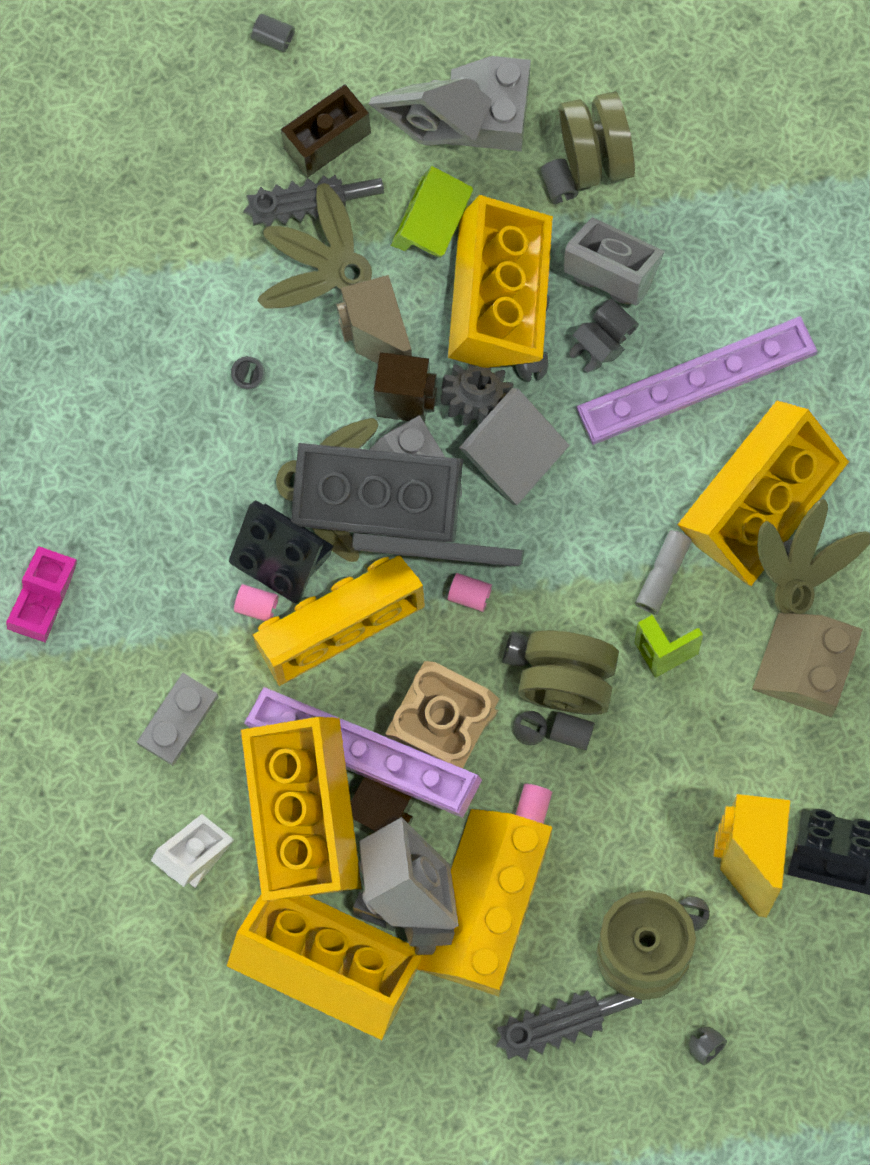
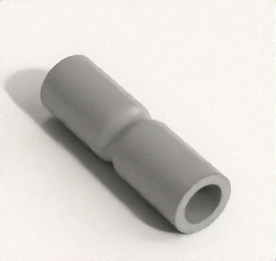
(664, 569)

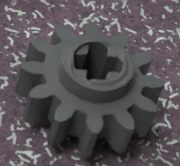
(473, 392)

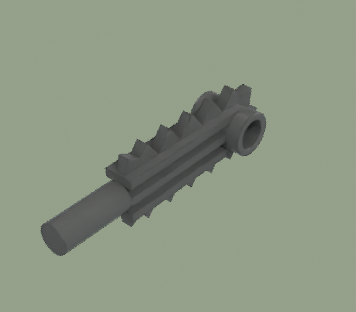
(301, 200)
(566, 1021)

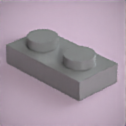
(177, 719)

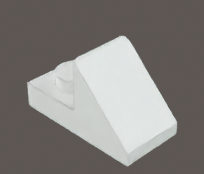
(192, 851)

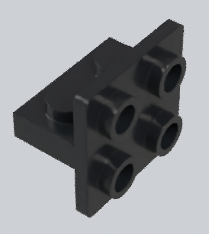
(278, 551)
(832, 851)

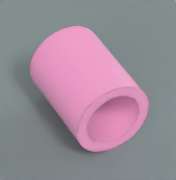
(469, 592)
(255, 602)
(534, 802)

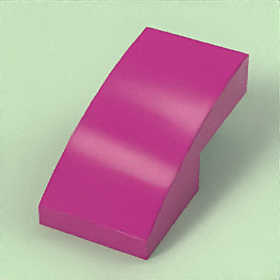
(41, 594)

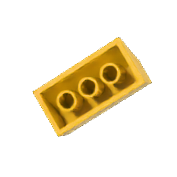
(500, 285)
(769, 478)
(339, 619)
(301, 808)
(753, 848)
(492, 893)
(326, 961)

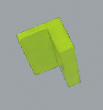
(433, 213)
(657, 650)

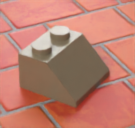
(373, 319)
(808, 661)

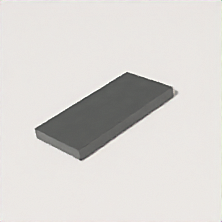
(377, 492)
(438, 549)

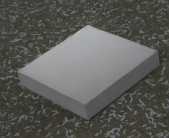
(514, 446)

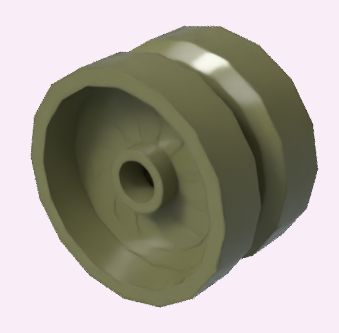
(597, 140)
(568, 672)
(670, 942)

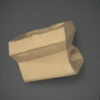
(443, 714)

